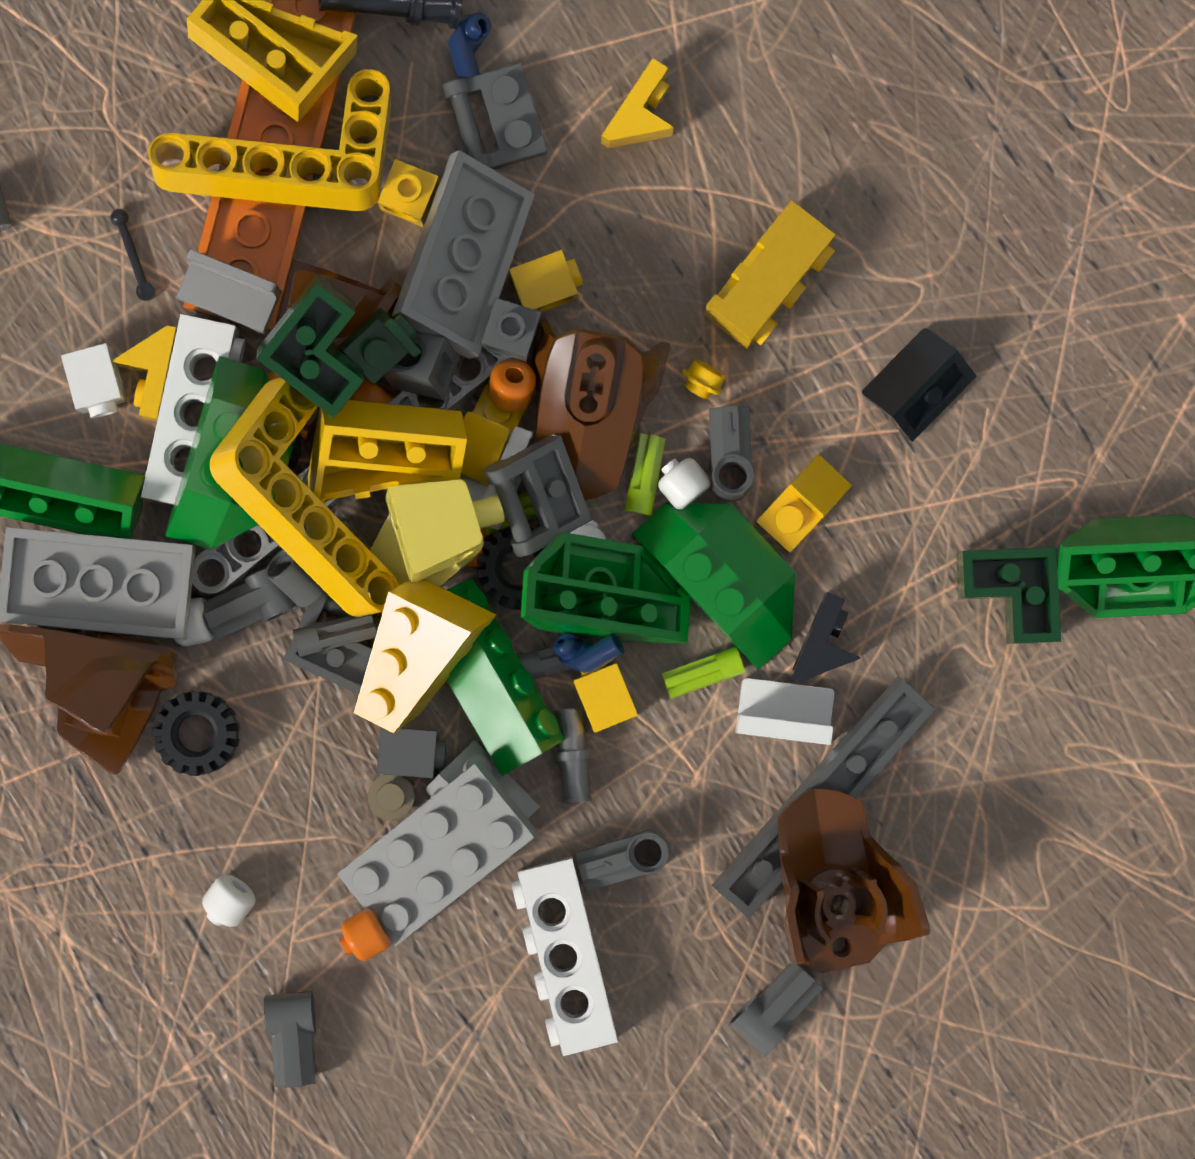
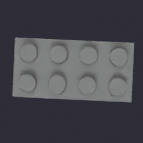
(463, 253)
(96, 583)
(438, 852)

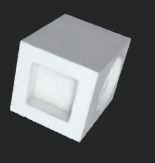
(94, 380)

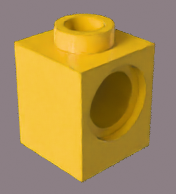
(408, 193)
(546, 282)
(605, 697)

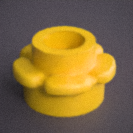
(703, 379)

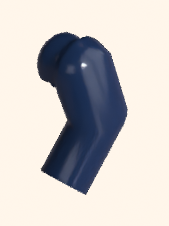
(466, 41)
(585, 656)

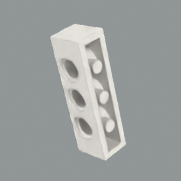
(193, 341)
(595, 1024)

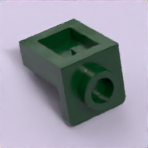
(380, 344)

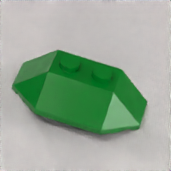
(202, 508)
(1130, 566)
(726, 573)
(603, 589)

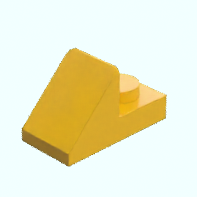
(633, 121)
(153, 357)
(487, 436)
(803, 503)

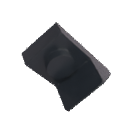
(816, 654)

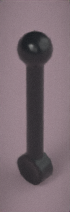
(144, 290)

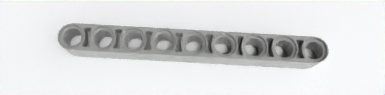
(239, 567)

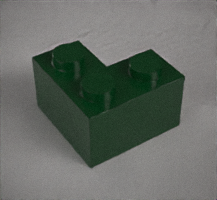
(302, 348)
(1027, 583)

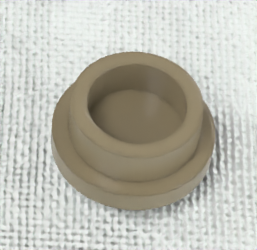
(391, 797)

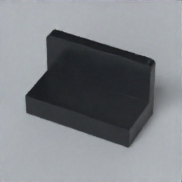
(919, 383)

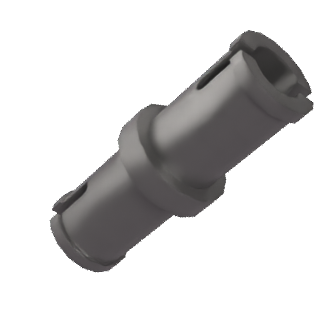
(573, 756)

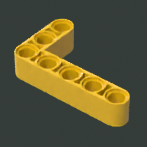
(287, 161)
(295, 502)

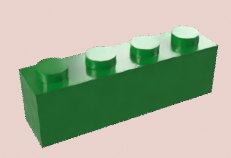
(69, 493)
(501, 695)

